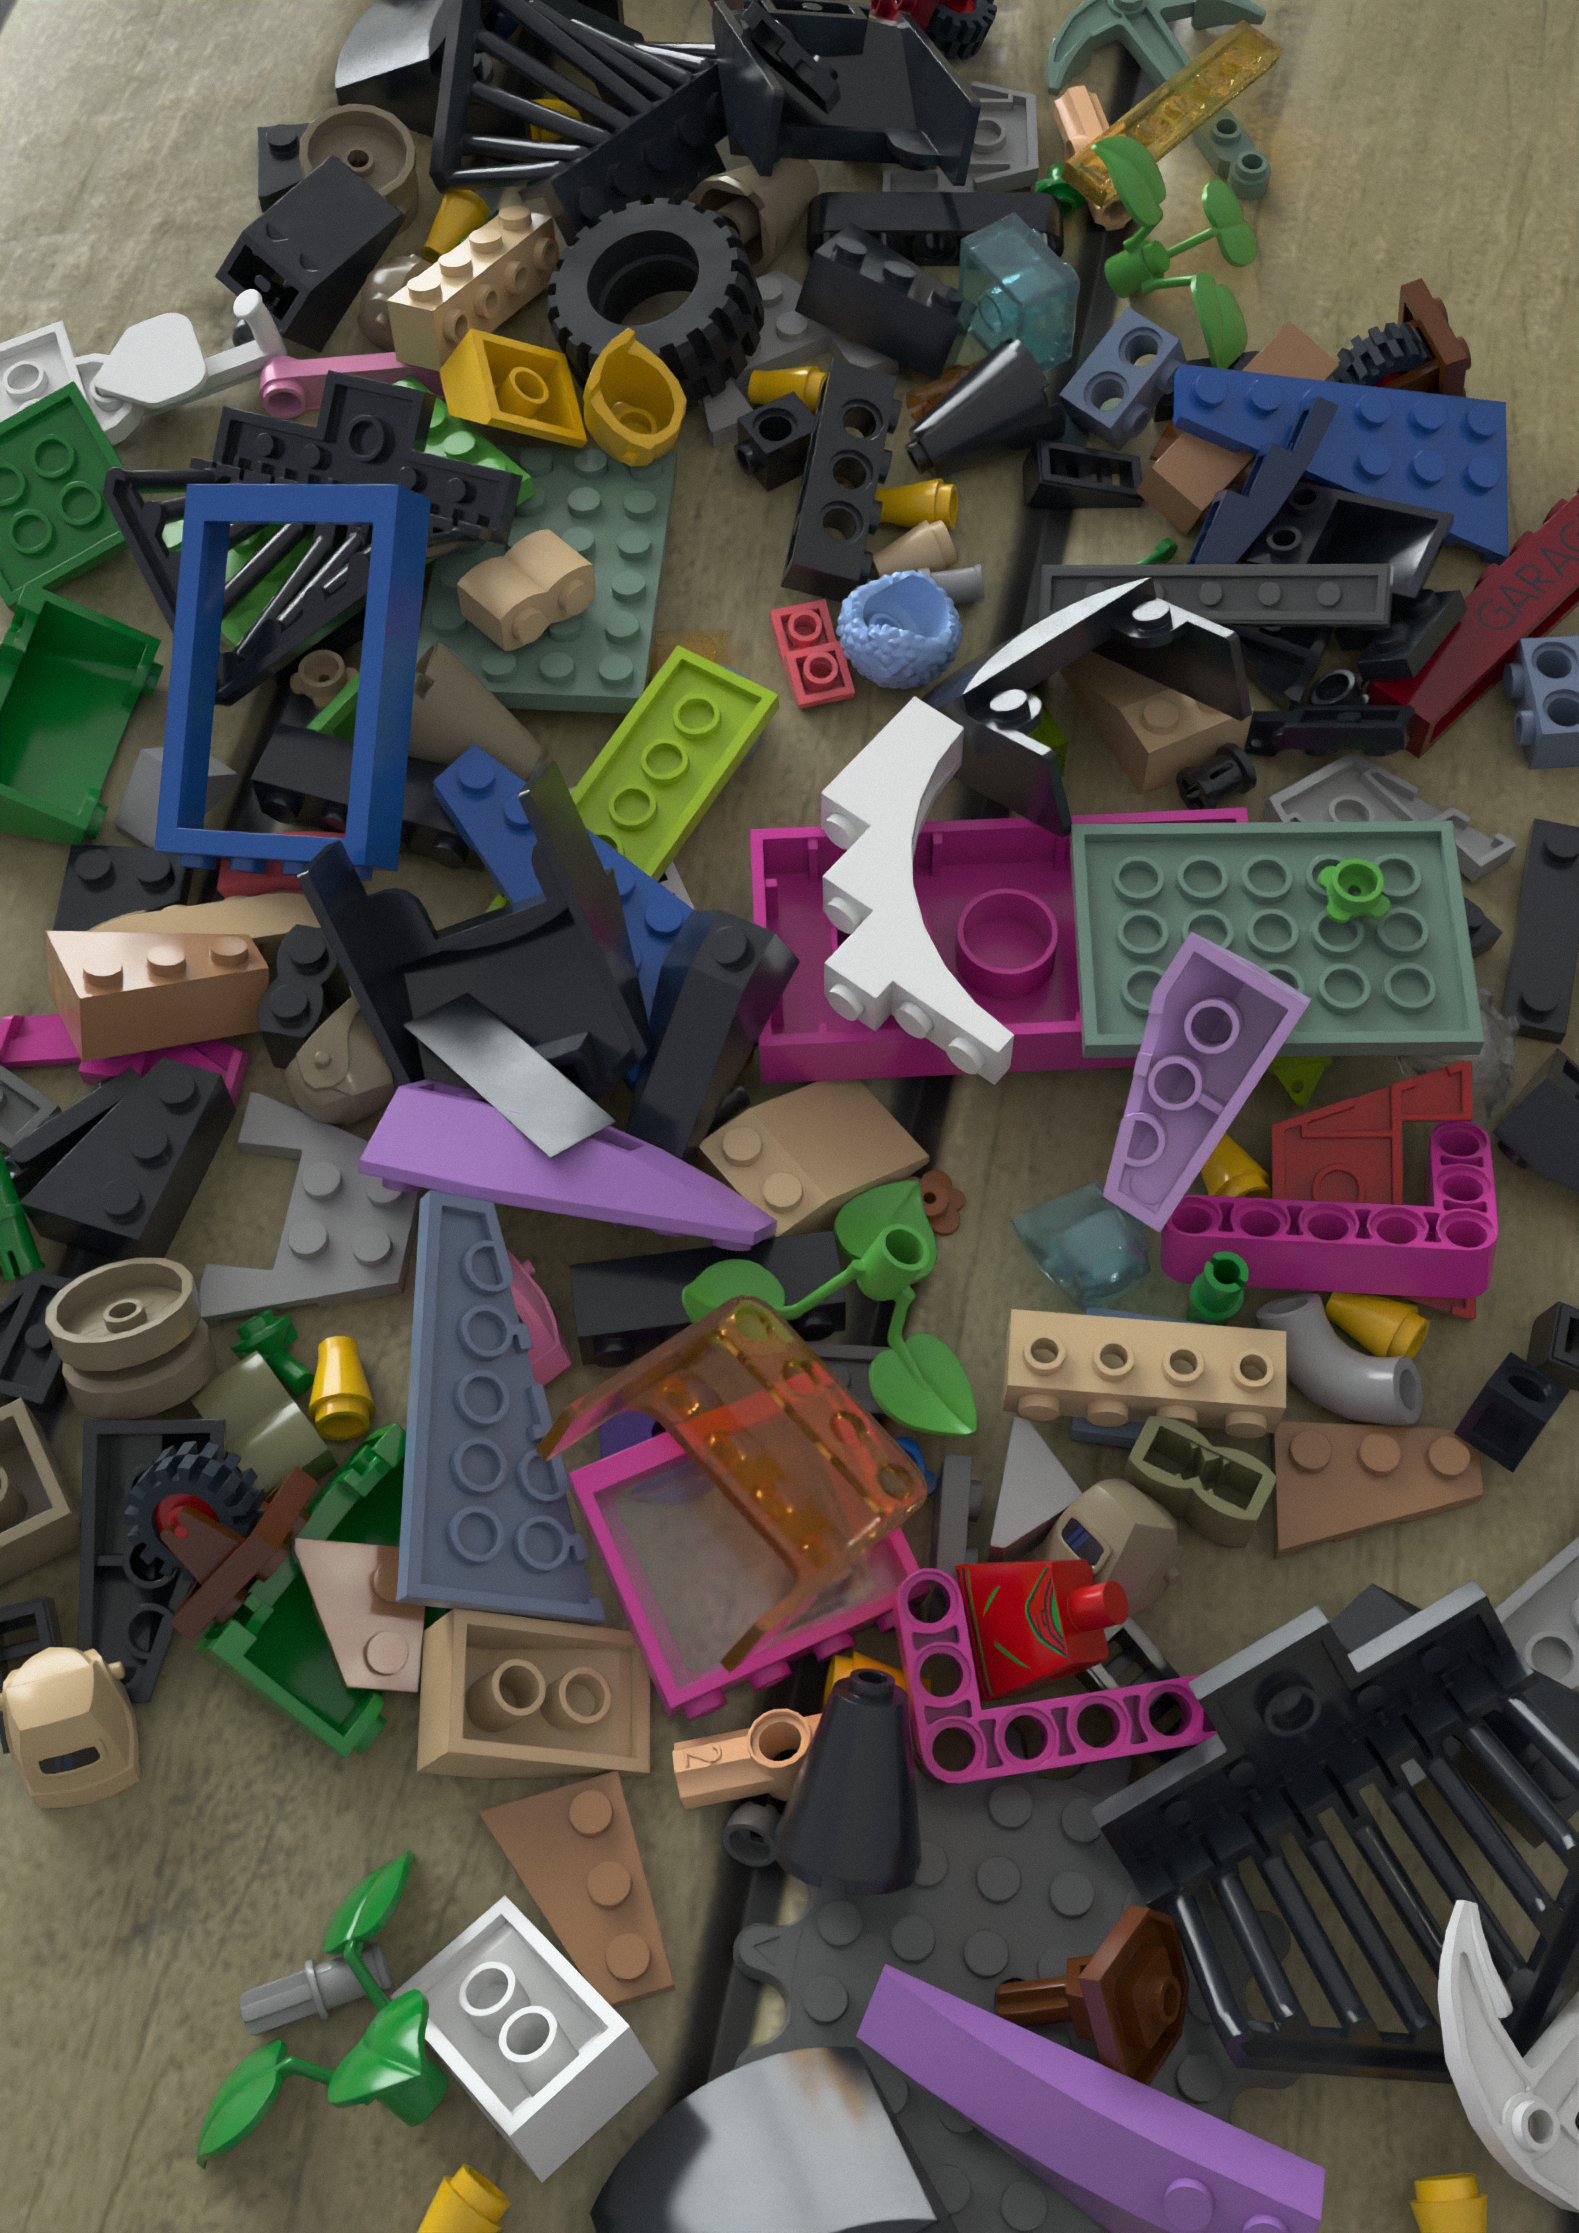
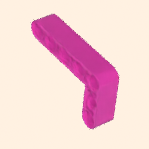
(1356, 1246)
(1055, 1717)

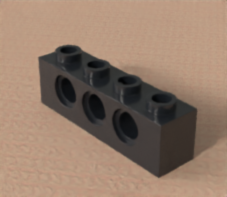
(814, 560)

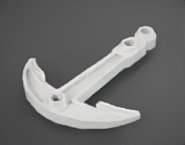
(1493, 2079)

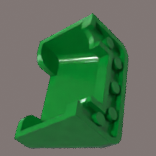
(63, 711)
(274, 1637)

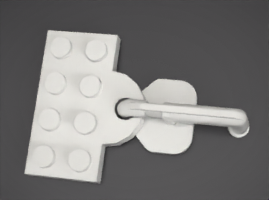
(147, 372)

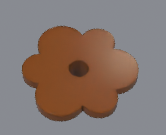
(942, 1213)

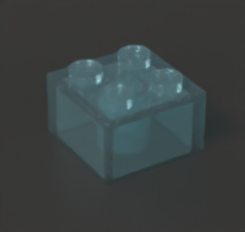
(1019, 291)

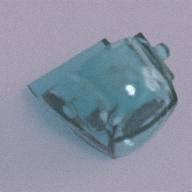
(1086, 1246)

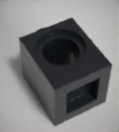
(775, 441)
(1511, 1411)

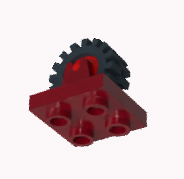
(950, 24)

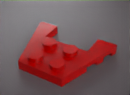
(1356, 1148)

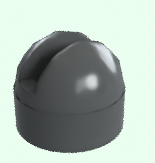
(739, 1832)

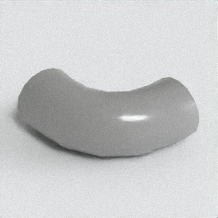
(1336, 1375)

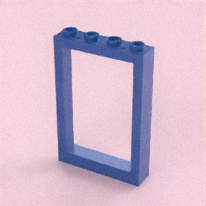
(385, 678)

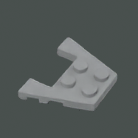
(1002, 151)
(784, 342)
(1362, 791)
(341, 1229)

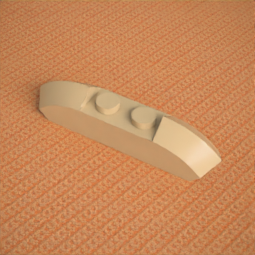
(262, 917)

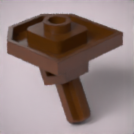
(1121, 1997)

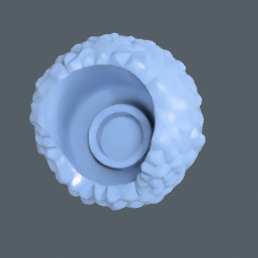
(900, 630)

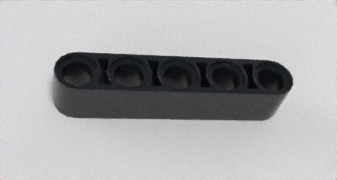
(930, 224)

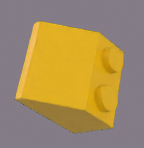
(513, 388)

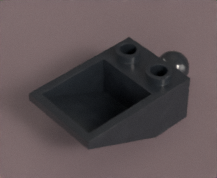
(318, 241)
(1353, 528)

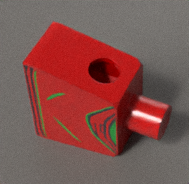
(1036, 1622)

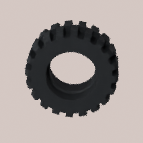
(653, 253)

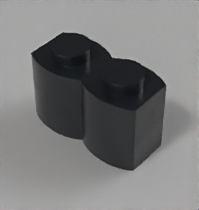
(303, 995)

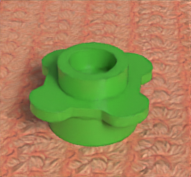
(1355, 876)

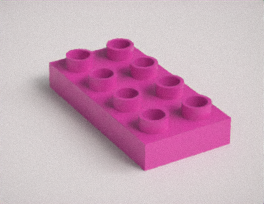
(998, 915)

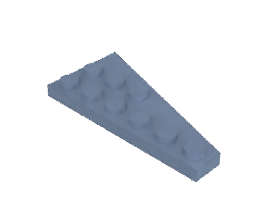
(479, 1504)

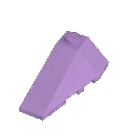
(1200, 1057)

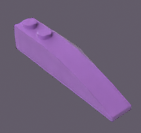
(1087, 2130)

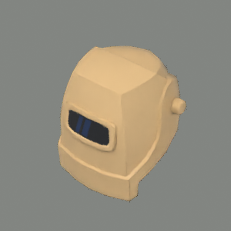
(70, 1727)

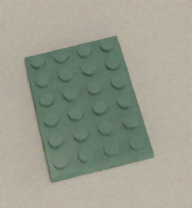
(617, 523)
(1255, 891)

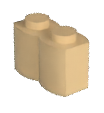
(526, 589)

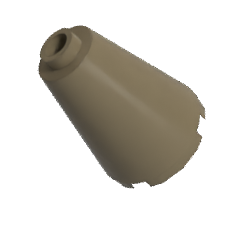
(760, 207)
(457, 710)

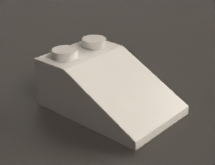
(528, 2037)

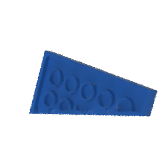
(1379, 444)
(486, 811)

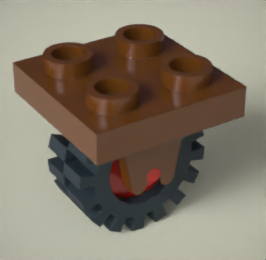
(1412, 355)
(211, 1525)

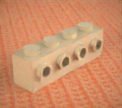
(473, 286)
(1144, 1368)

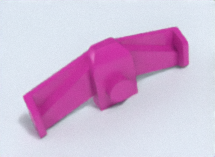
(45, 1042)

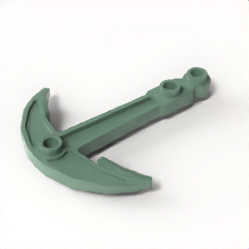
(1155, 48)

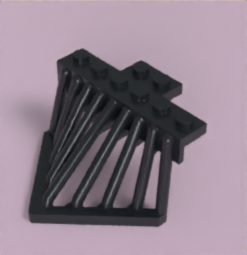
(638, 143)
(362, 436)
(1304, 1735)

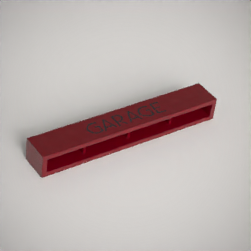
(1508, 603)

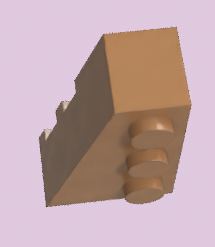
(153, 988)

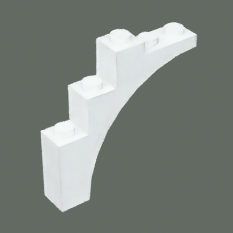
(870, 893)

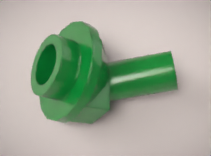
(1056, 186)
(270, 1338)

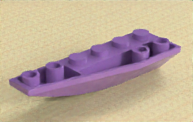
(463, 1146)

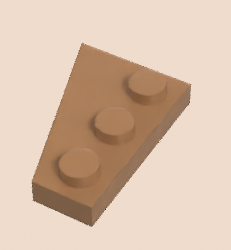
(1364, 1477)
(589, 1882)

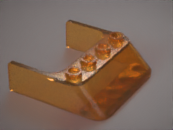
(775, 1442)

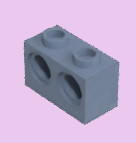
(1112, 374)
(1546, 700)

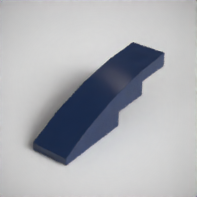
(1239, 518)

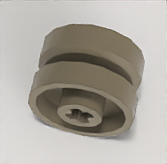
(373, 146)
(131, 1338)

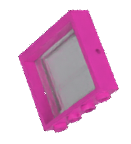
(702, 1576)

